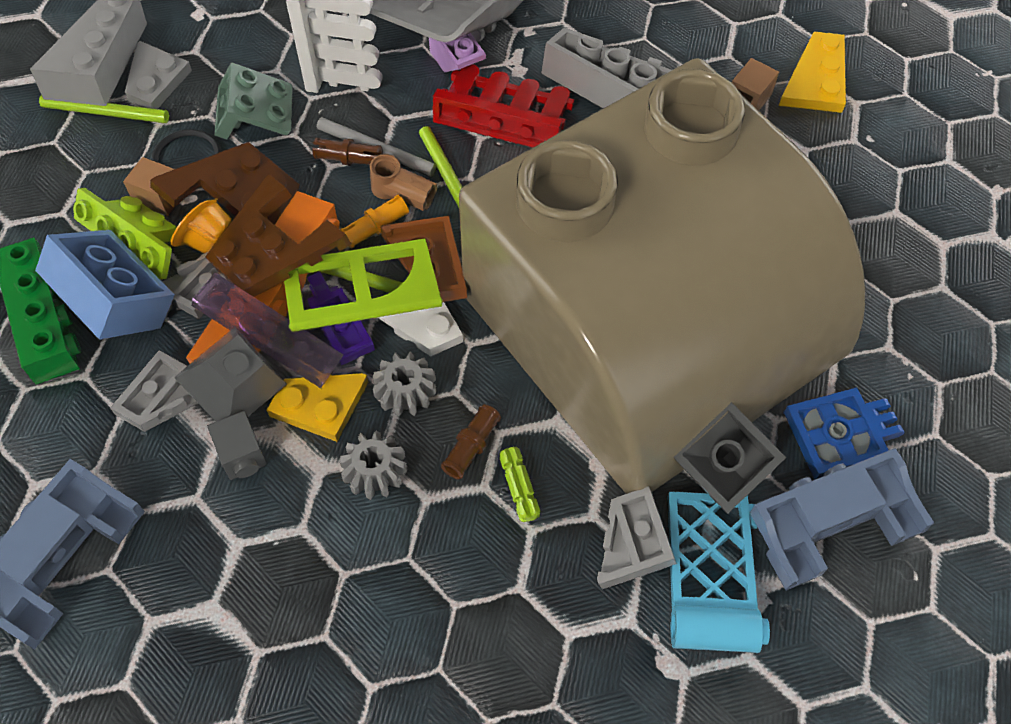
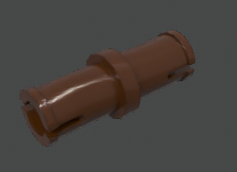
(345, 151)
(471, 441)

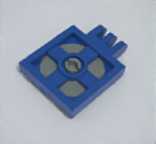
(841, 429)

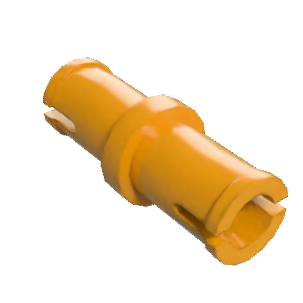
(373, 219)

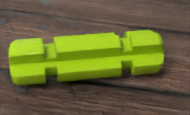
(519, 484)

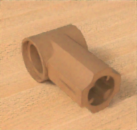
(390, 179)

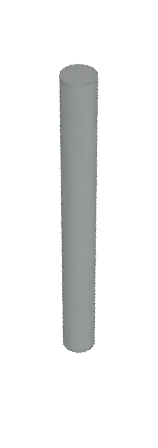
(403, 157)

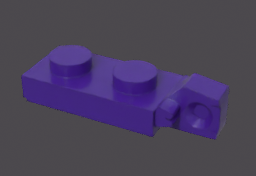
(347, 338)

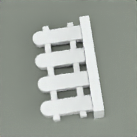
(312, 36)

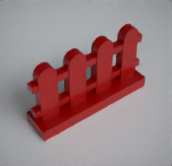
(499, 120)

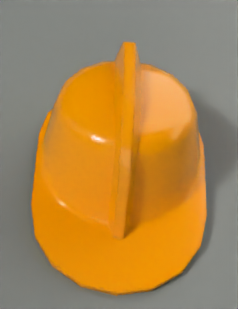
(202, 226)

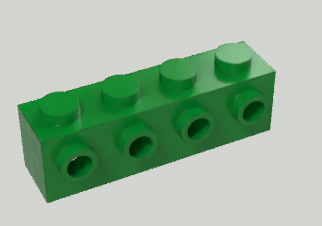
(36, 315)

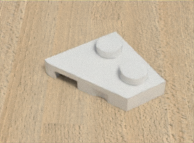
(429, 329)

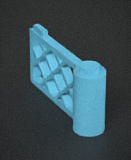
(717, 621)

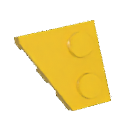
(318, 409)

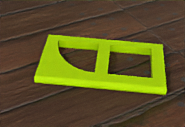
(414, 294)

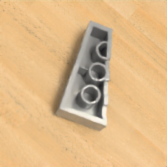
(91, 54)
(594, 70)

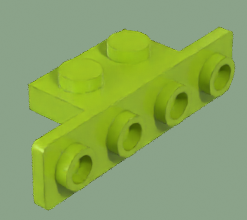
(132, 223)

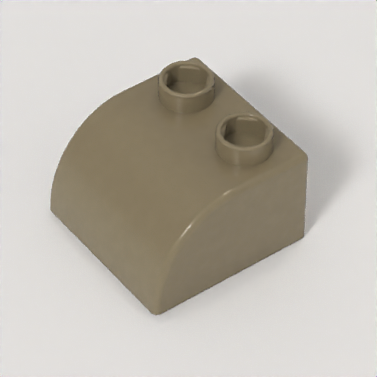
(663, 269)

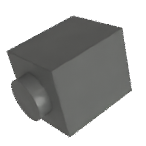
(237, 446)

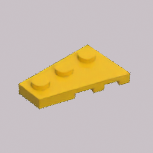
(819, 75)

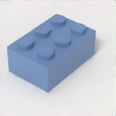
(104, 283)

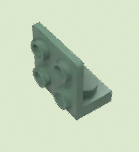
(254, 100)

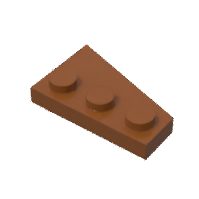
(441, 249)

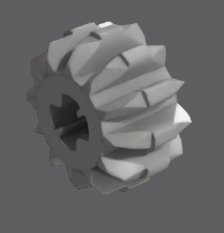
(389, 383)
(370, 478)

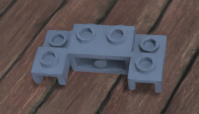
(835, 503)
(46, 539)

